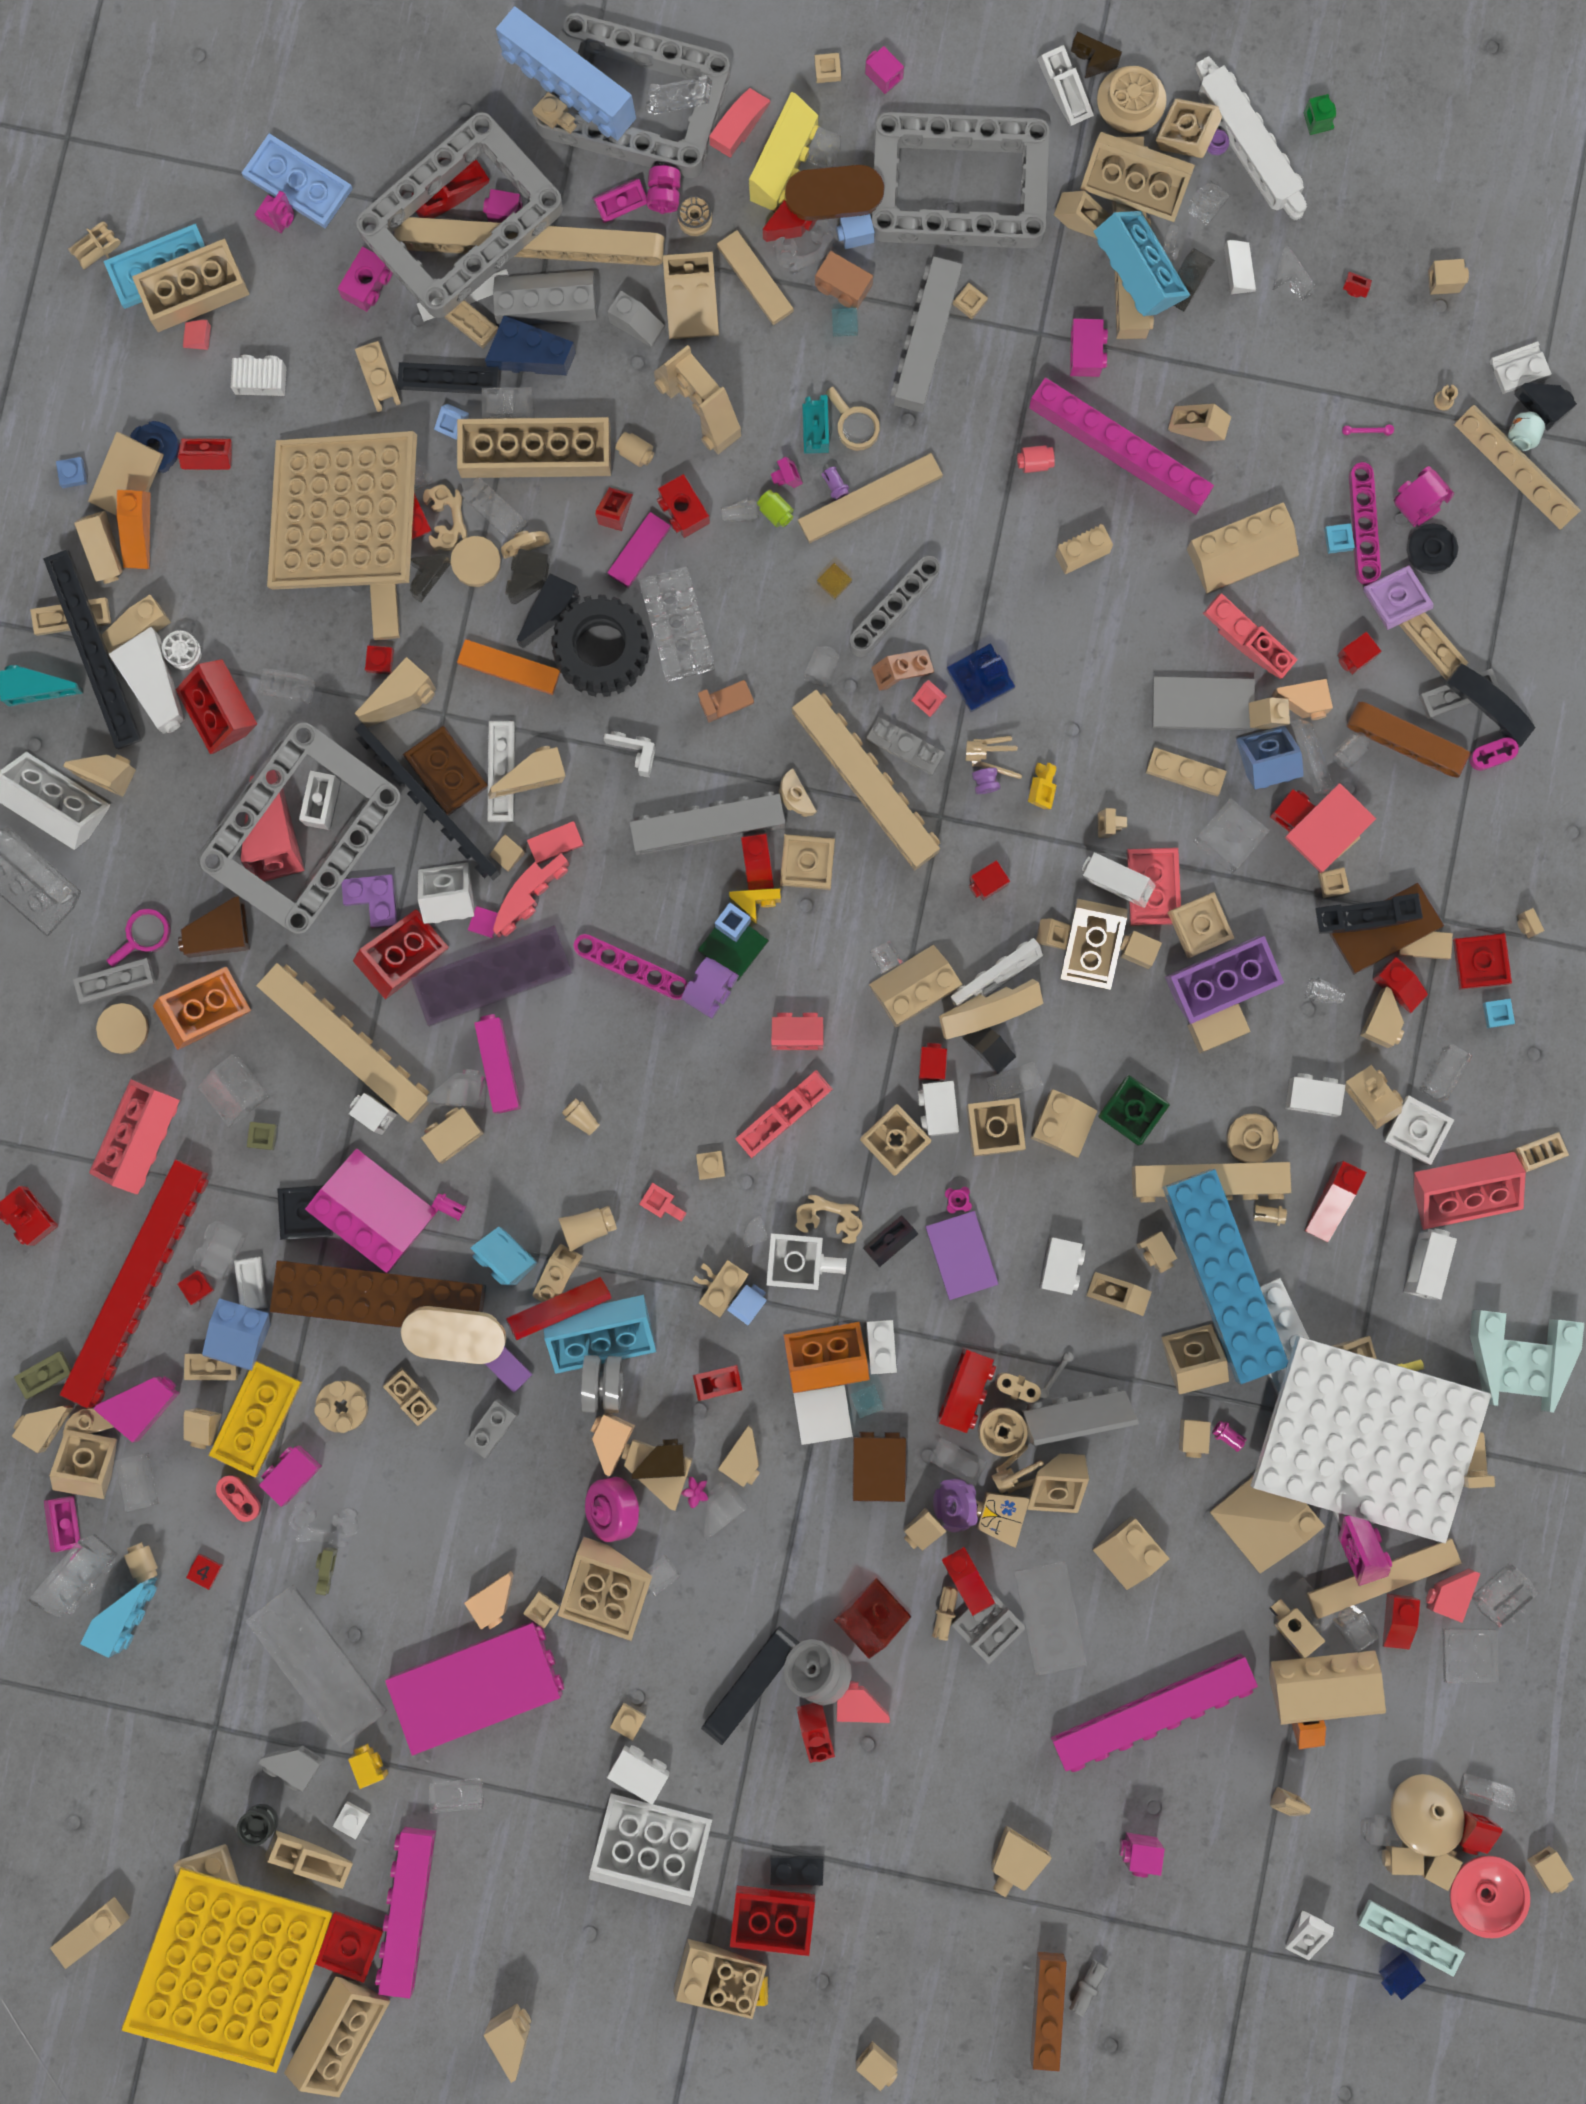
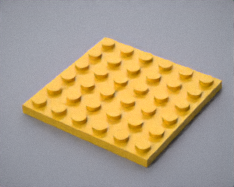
(227, 1970)

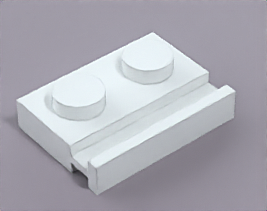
(1520, 367)

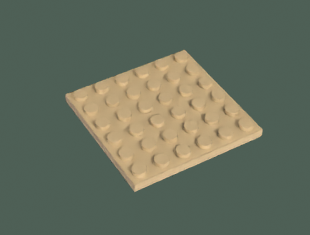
(342, 511)

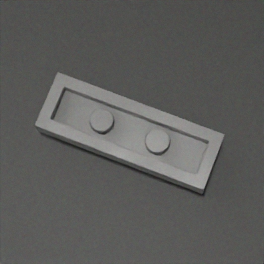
(1445, 700)
(114, 981)

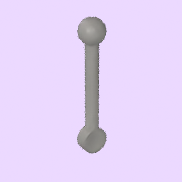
(1068, 1357)

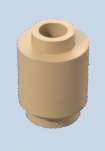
(635, 449)
(141, 1562)

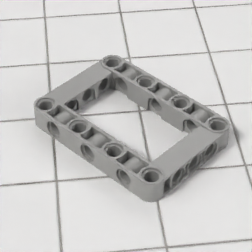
(648, 52)
(963, 133)
(429, 178)
(259, 796)

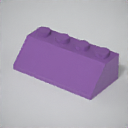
(1224, 979)

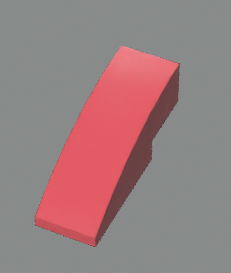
(738, 122)

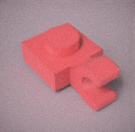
(660, 1201)

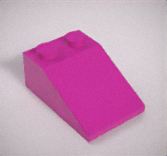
(1363, 1550)

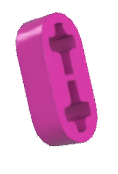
(1491, 749)

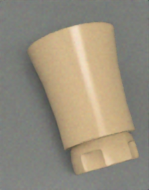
(587, 1226)

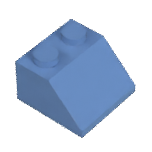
(1270, 757)
(236, 1334)

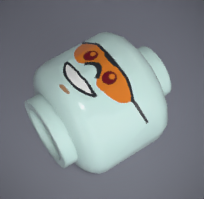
(1526, 430)

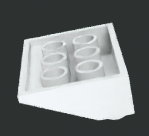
(650, 1849)

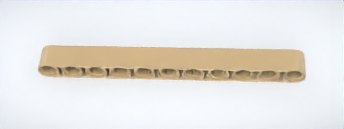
(552, 243)

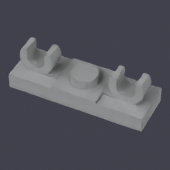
(905, 746)

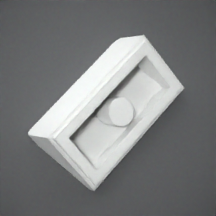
(1239, 267)

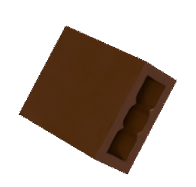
(879, 1467)

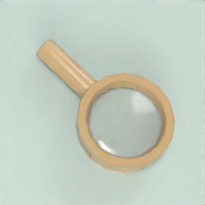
(857, 425)

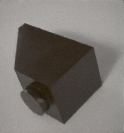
(663, 1461)

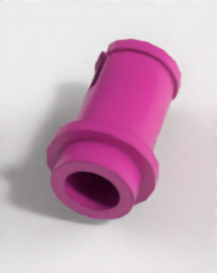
(448, 1206)
(1229, 1436)

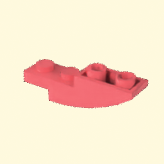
(1249, 638)
(519, 899)

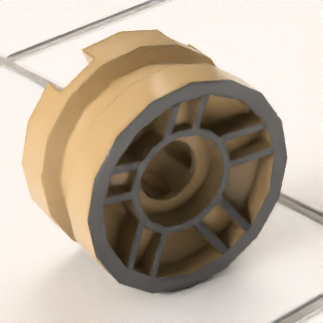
(687, 208)

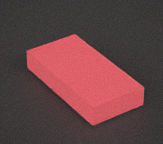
(555, 842)

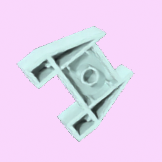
(1524, 1365)

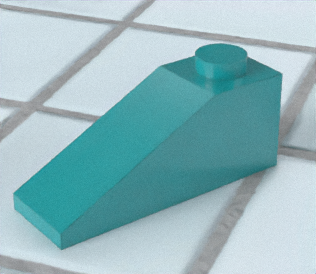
(25, 686)

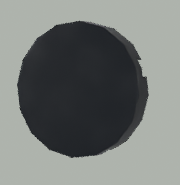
(1432, 548)

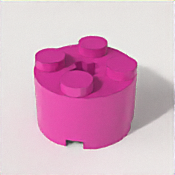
(1423, 497)

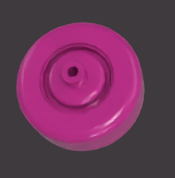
(611, 1509)

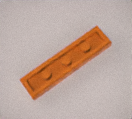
(508, 667)

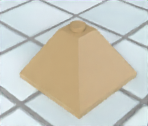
(1265, 1524)
(605, 1590)

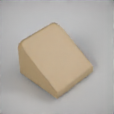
(507, 853)
(1053, 933)

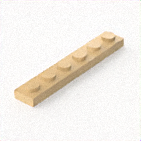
(1517, 467)

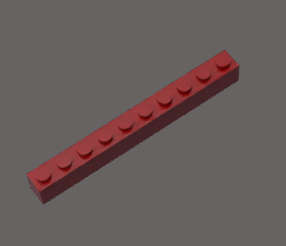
(134, 1284)

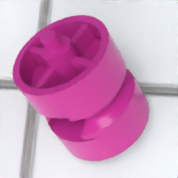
(664, 187)

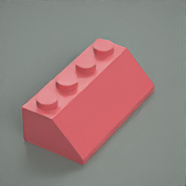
(134, 1137)
(1469, 1190)

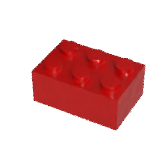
(772, 1920)

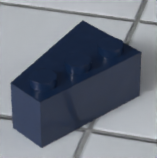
(529, 349)

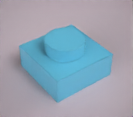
(1339, 538)
(1498, 1013)

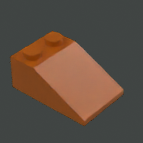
(201, 1007)

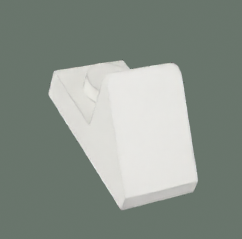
(1308, 1935)

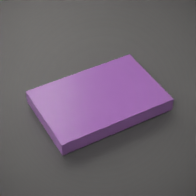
(961, 1255)

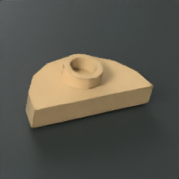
(525, 541)
(794, 795)
(87, 1422)

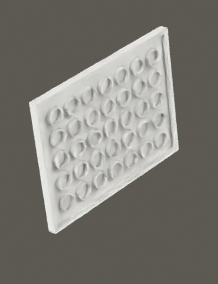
(1370, 1439)

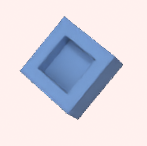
(71, 472)

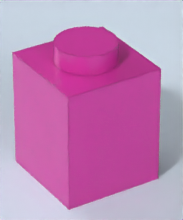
(884, 69)
(501, 205)

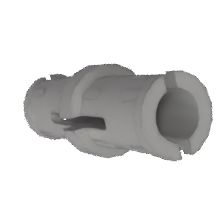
(1088, 1988)

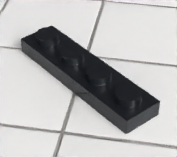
(446, 378)

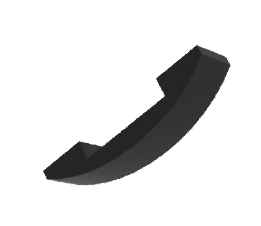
(1492, 702)
(1369, 915)

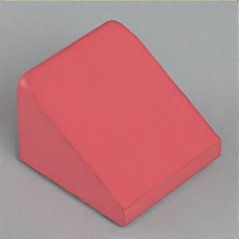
(197, 334)

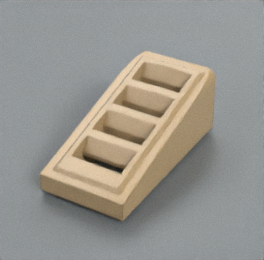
(1525, 1156)
(1289, 1803)

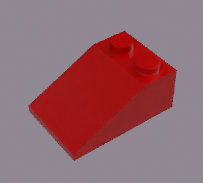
(399, 954)

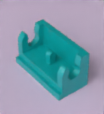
(815, 425)

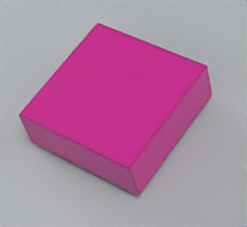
(483, 922)

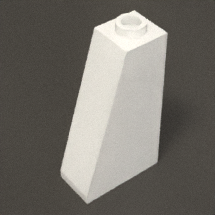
(150, 679)

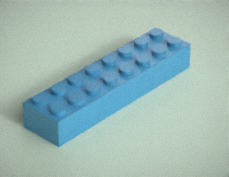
(1226, 1276)

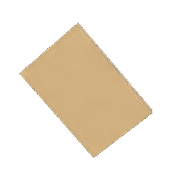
(126, 467)

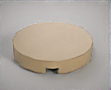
(475, 561)
(122, 1028)
(1243, 1142)

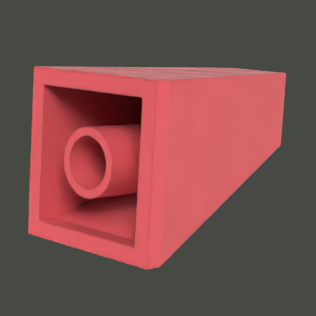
(272, 845)

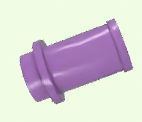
(835, 483)

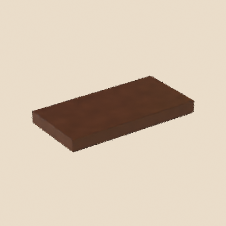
(1368, 947)

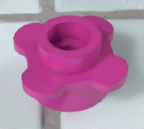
(954, 1206)

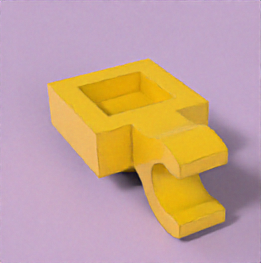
(1042, 788)

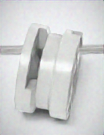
(181, 650)

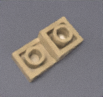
(410, 1396)

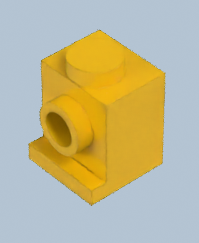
(367, 1766)

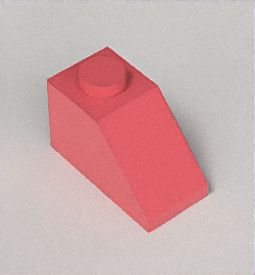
(1453, 1595)
(860, 1706)

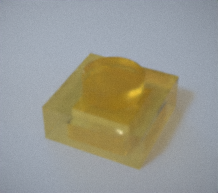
(834, 581)

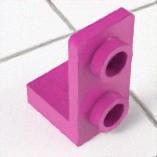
(276, 212)

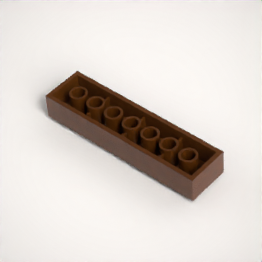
(364, 1294)

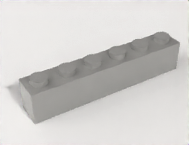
(927, 334)
(707, 824)

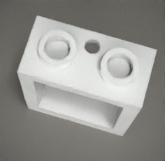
(1118, 879)
(1430, 1264)

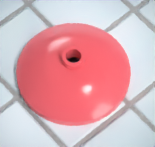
(1504, 1905)

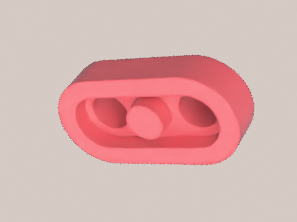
(236, 1500)

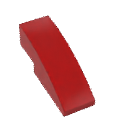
(455, 192)

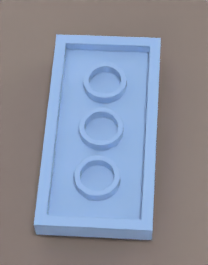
(307, 185)

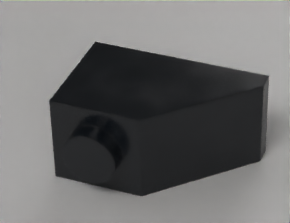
(1546, 400)

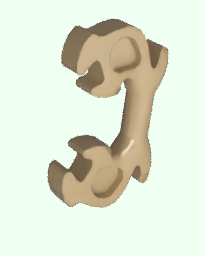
(447, 538)
(807, 1214)

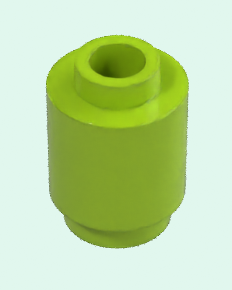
(775, 509)

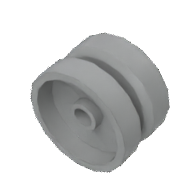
(602, 1384)
(817, 1672)

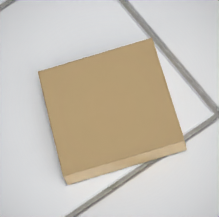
(807, 862)
(1200, 925)

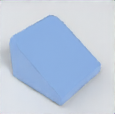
(447, 420)

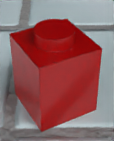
(1358, 653)
(988, 881)
(932, 1062)

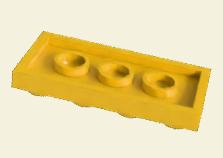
(255, 1419)

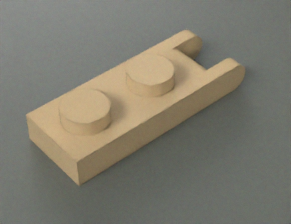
(377, 374)

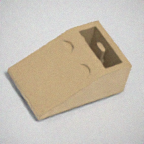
(690, 295)
(718, 1979)

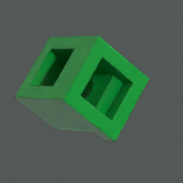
(1320, 114)

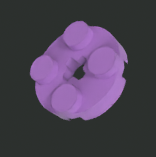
(965, 1512)

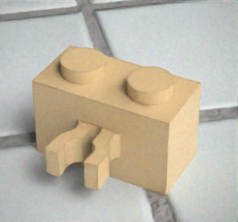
(1374, 1096)
(723, 1288)

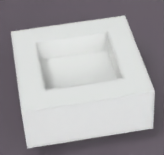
(351, 1820)

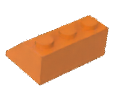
(826, 1357)

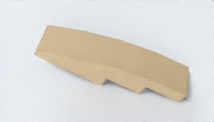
(991, 1010)

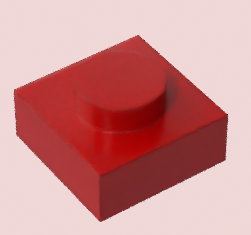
(1357, 285)
(379, 659)
(195, 1287)

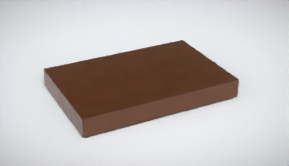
(445, 770)

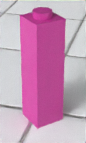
(497, 1064)

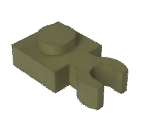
(325, 1564)

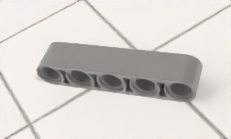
(899, 595)

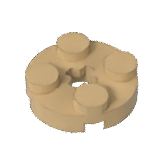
(356, 1404)

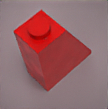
(968, 1581)

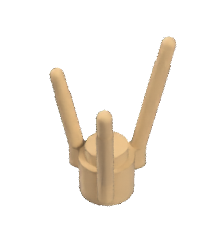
(978, 750)
(1007, 1479)

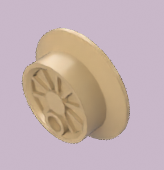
(1131, 99)

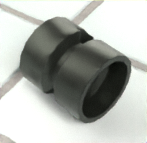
(257, 1825)

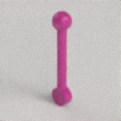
(1388, 430)

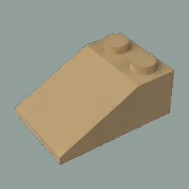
(400, 693)
(1094, 943)

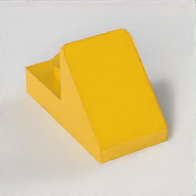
(747, 900)

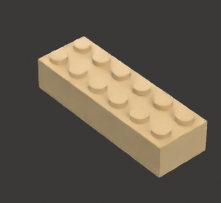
(534, 447)

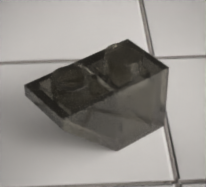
(1193, 273)
(528, 576)

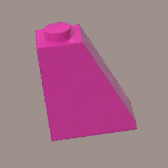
(138, 1407)

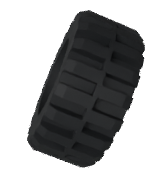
(600, 613)

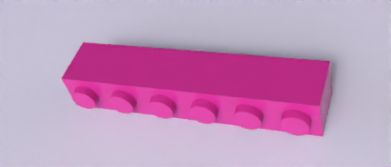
(407, 1912)

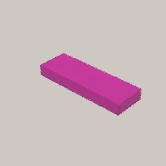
(639, 550)

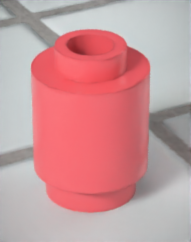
(1036, 459)

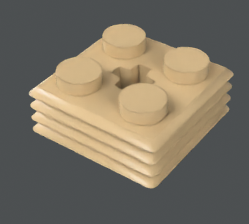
(1189, 128)
(895, 1122)
(212, 1862)

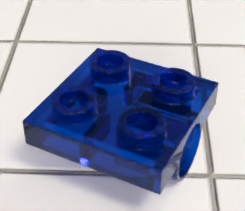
(981, 677)

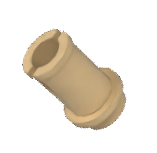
(1445, 398)
(1270, 1214)

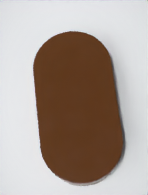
(834, 192)

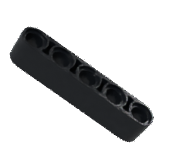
(749, 1686)

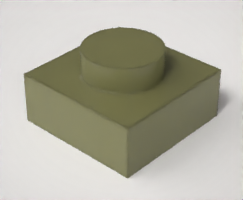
(261, 1136)

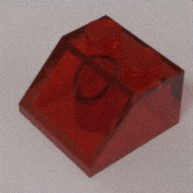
(872, 1618)

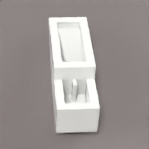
(1065, 85)

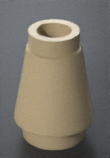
(580, 1116)

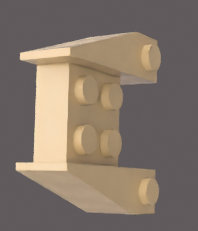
(686, 375)

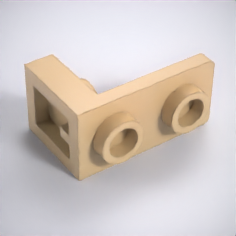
(556, 1273)
(1477, 1472)

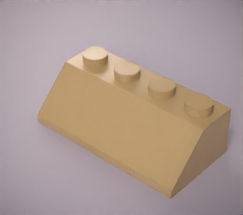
(1137, 176)
(190, 285)
(1244, 548)
(1327, 1687)
(336, 2038)

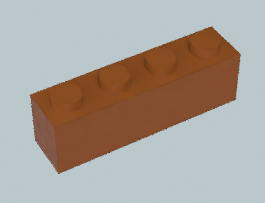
(1048, 2011)

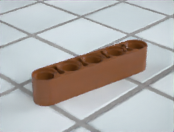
(1408, 739)

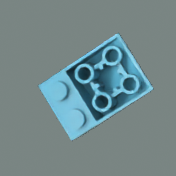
(504, 1256)
(112, 1628)

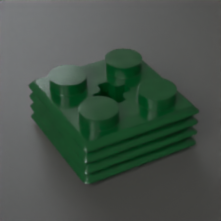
(1149, 1105)

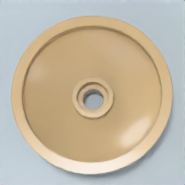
(1416, 1819)

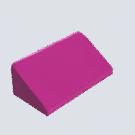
(620, 200)
(61, 1523)

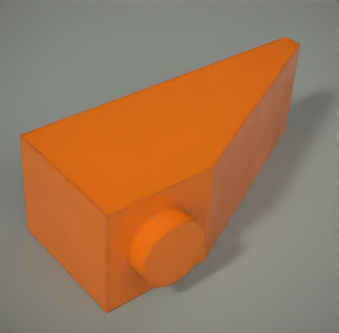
(134, 528)

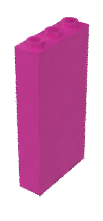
(474, 1687)

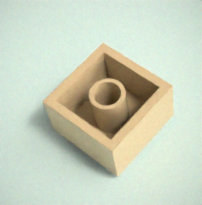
(995, 1127)

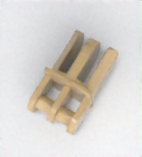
(90, 249)

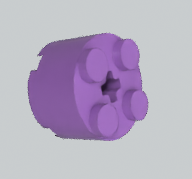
(709, 987)

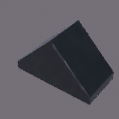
(990, 1048)

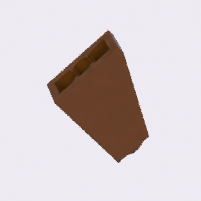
(217, 931)

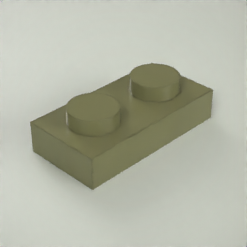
(43, 1375)

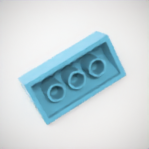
(1140, 262)
(601, 1331)

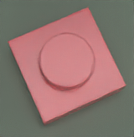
(929, 698)

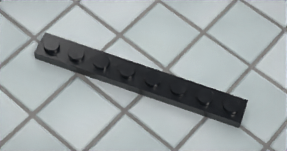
(92, 649)
(419, 795)

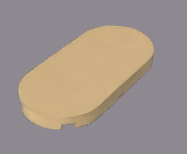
(453, 1335)

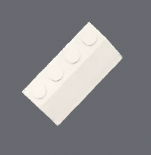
(50, 800)

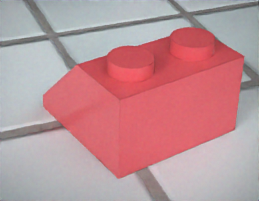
(797, 1032)

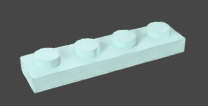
(1411, 1938)

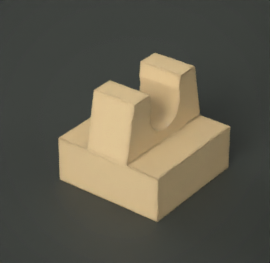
(1110, 823)

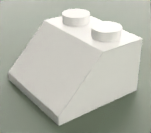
(445, 893)

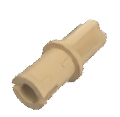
(945, 1613)

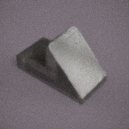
(432, 569)

